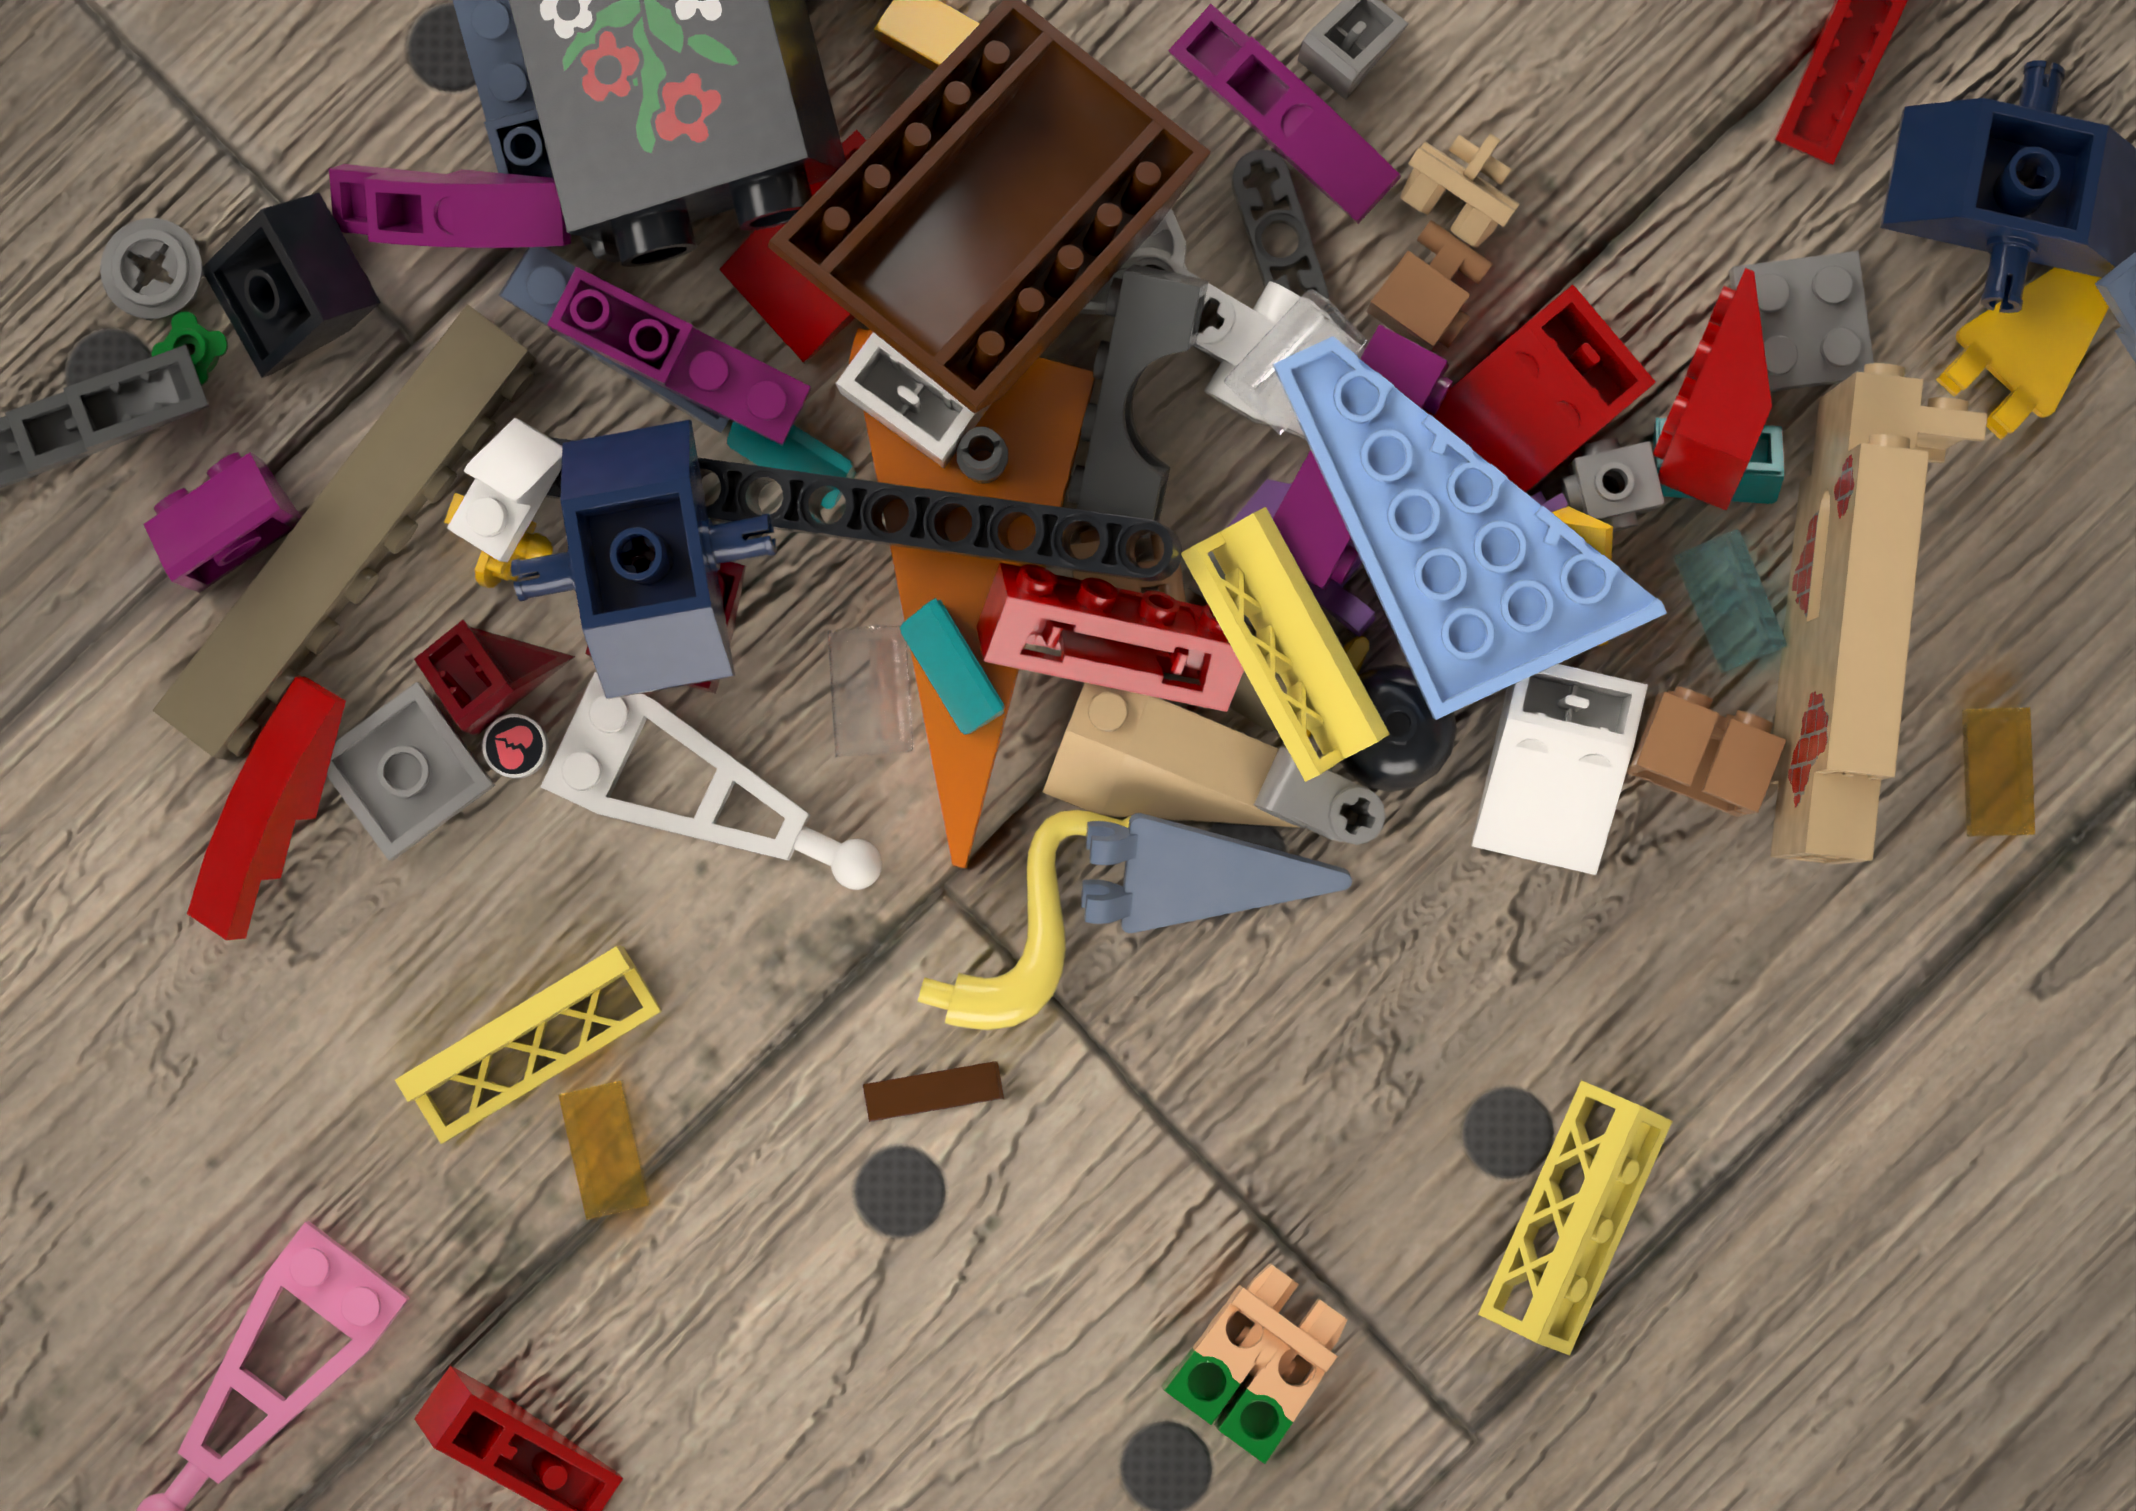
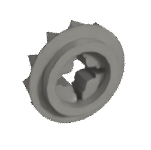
(149, 239)

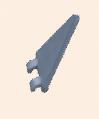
(1192, 874)

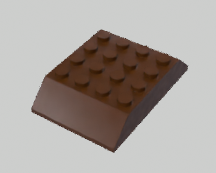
(992, 204)

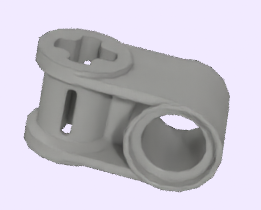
(1319, 801)

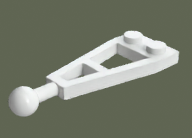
(601, 743)

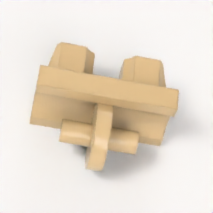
(1437, 172)

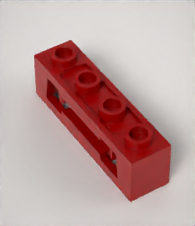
(1107, 636)

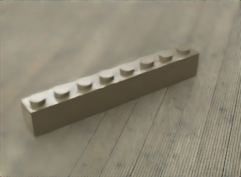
(346, 535)

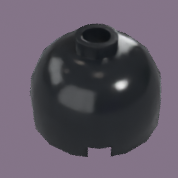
(1416, 741)

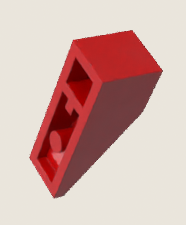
(513, 1446)

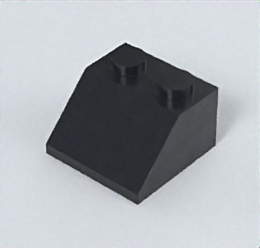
(290, 283)

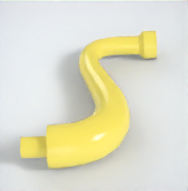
(1033, 981)

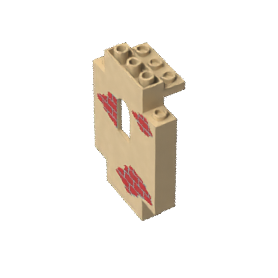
(1854, 607)

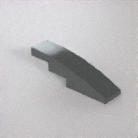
(98, 414)

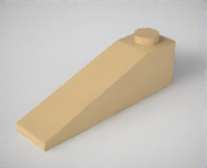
(1158, 760)

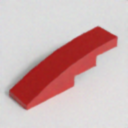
(273, 790)

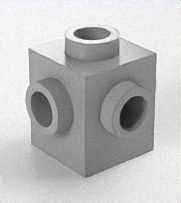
(1630, 470)

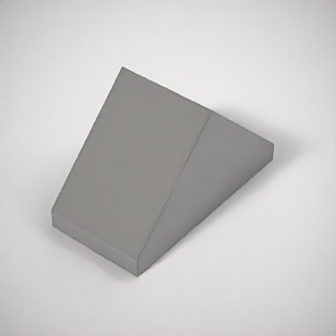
(1350, 43)

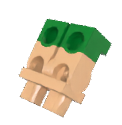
(1278, 1356)

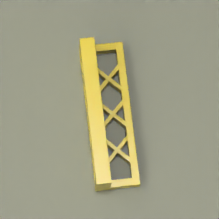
(1289, 640)
(515, 1024)
(1594, 1223)

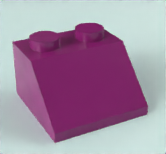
(220, 522)

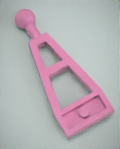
(334, 1287)

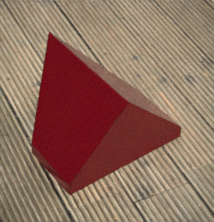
(484, 673)

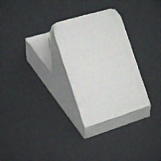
(507, 489)

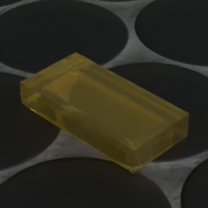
(1998, 772)
(604, 1149)

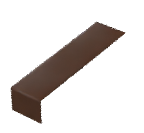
(933, 1091)

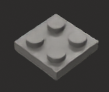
(1811, 319)
(405, 771)

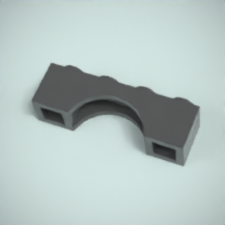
(1154, 317)

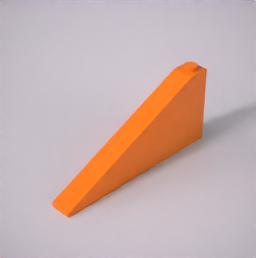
(1042, 430)

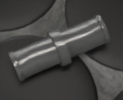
(982, 440)

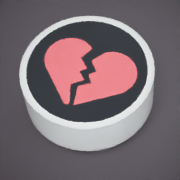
(515, 746)

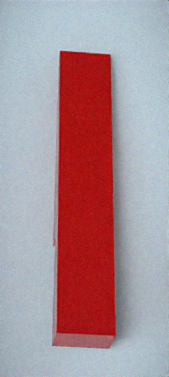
(1838, 76)

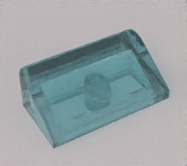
(1730, 600)

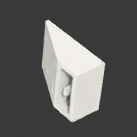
(906, 400)
(1559, 766)

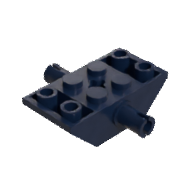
(1961, 185)
(656, 623)

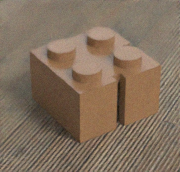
(1704, 754)

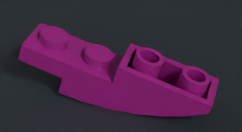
(1285, 113)
(447, 209)
(678, 356)

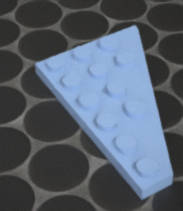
(1457, 553)

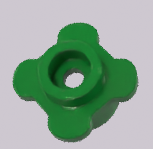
(207, 344)

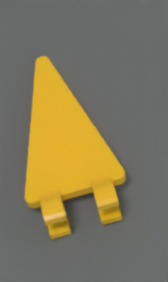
(2032, 348)

